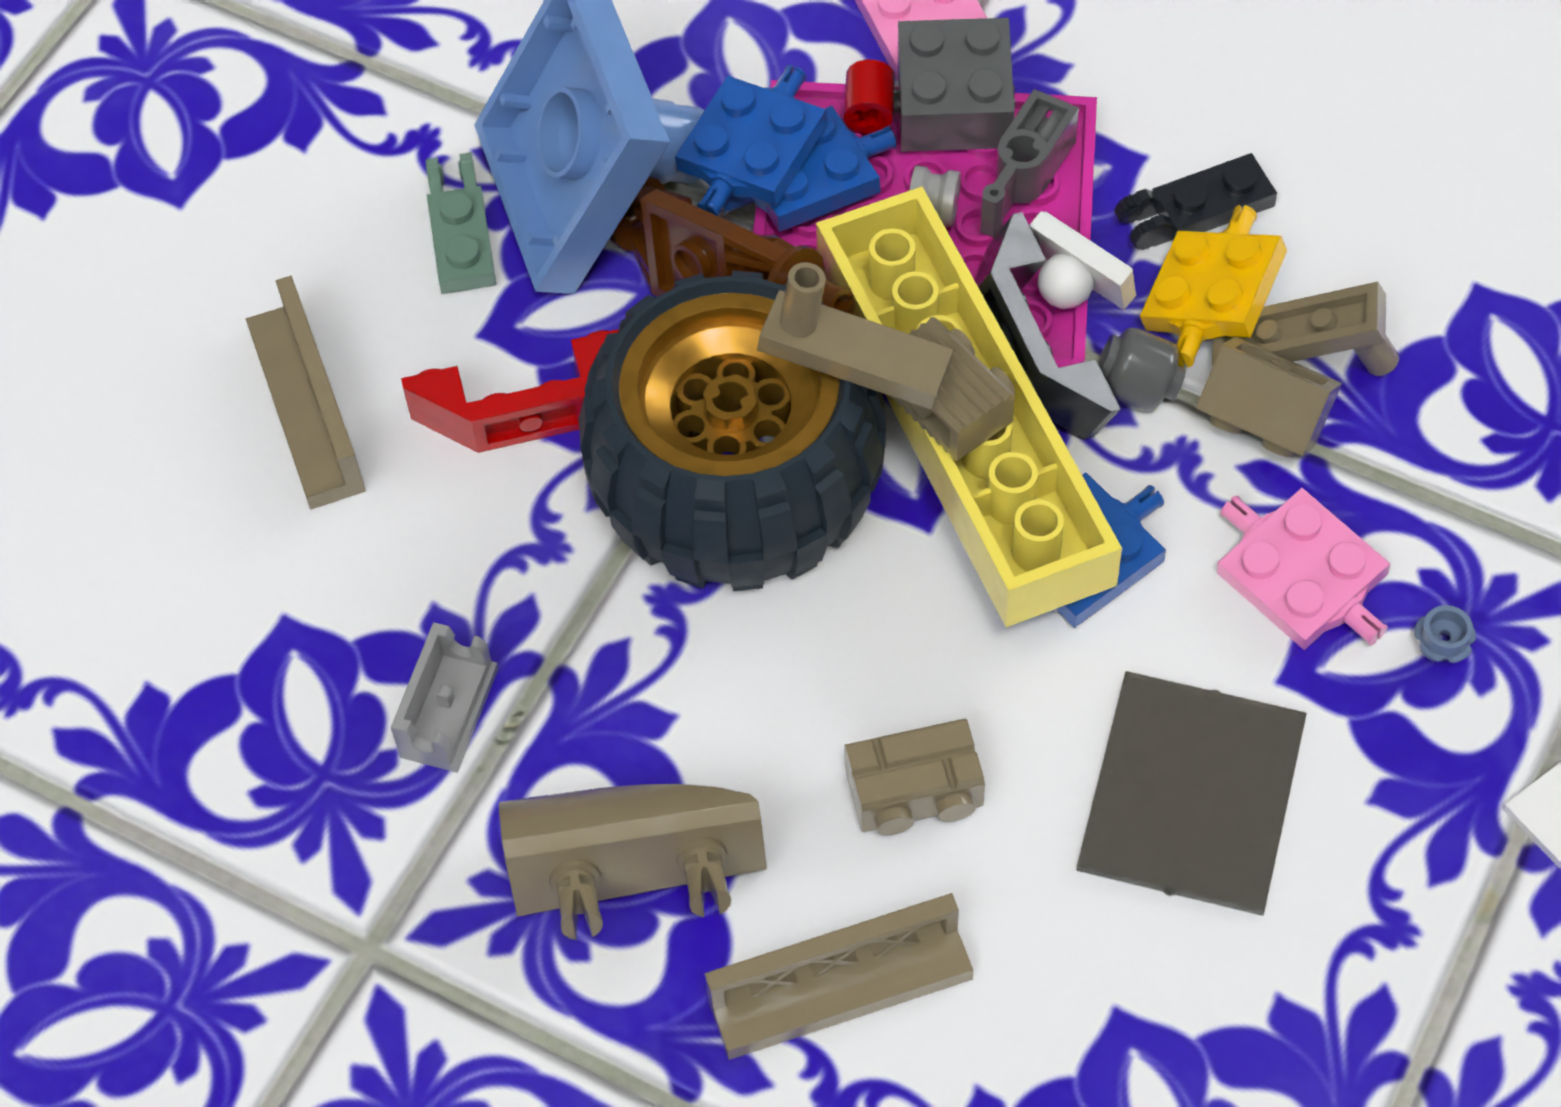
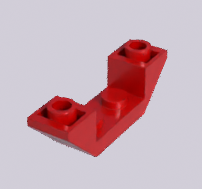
(501, 419)

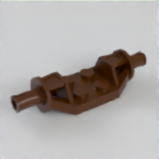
(683, 241)

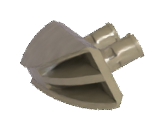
(627, 842)

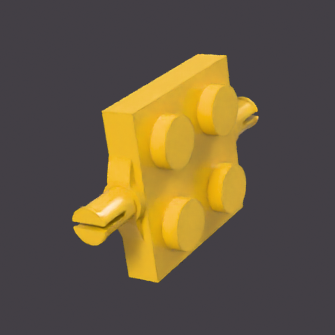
(1213, 284)

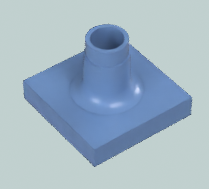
(576, 138)

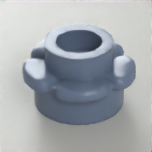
(1447, 621)

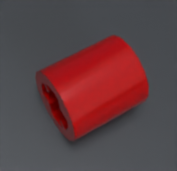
(869, 96)

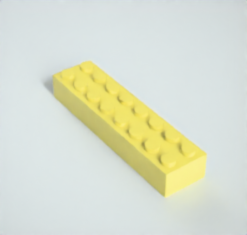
(1019, 492)

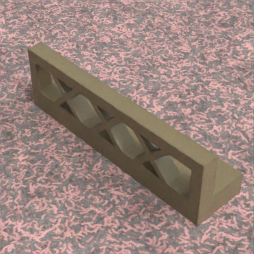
(305, 401)
(838, 976)

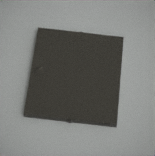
(1192, 793)

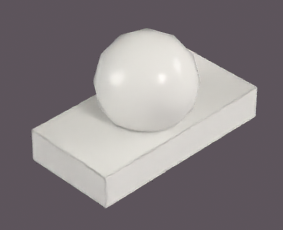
(1078, 267)

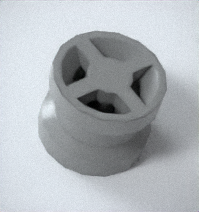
(941, 189)

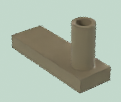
(1327, 325)
(849, 345)

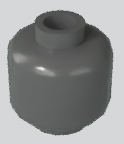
(1141, 368)

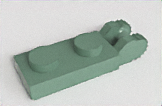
(459, 229)

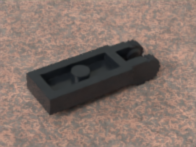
(1196, 201)

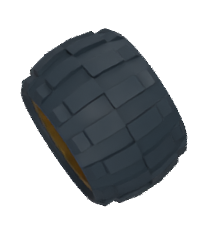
(694, 370)

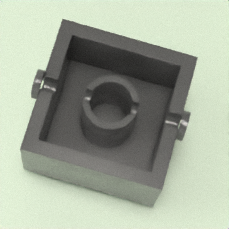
(954, 83)

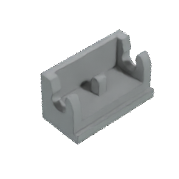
(443, 700)

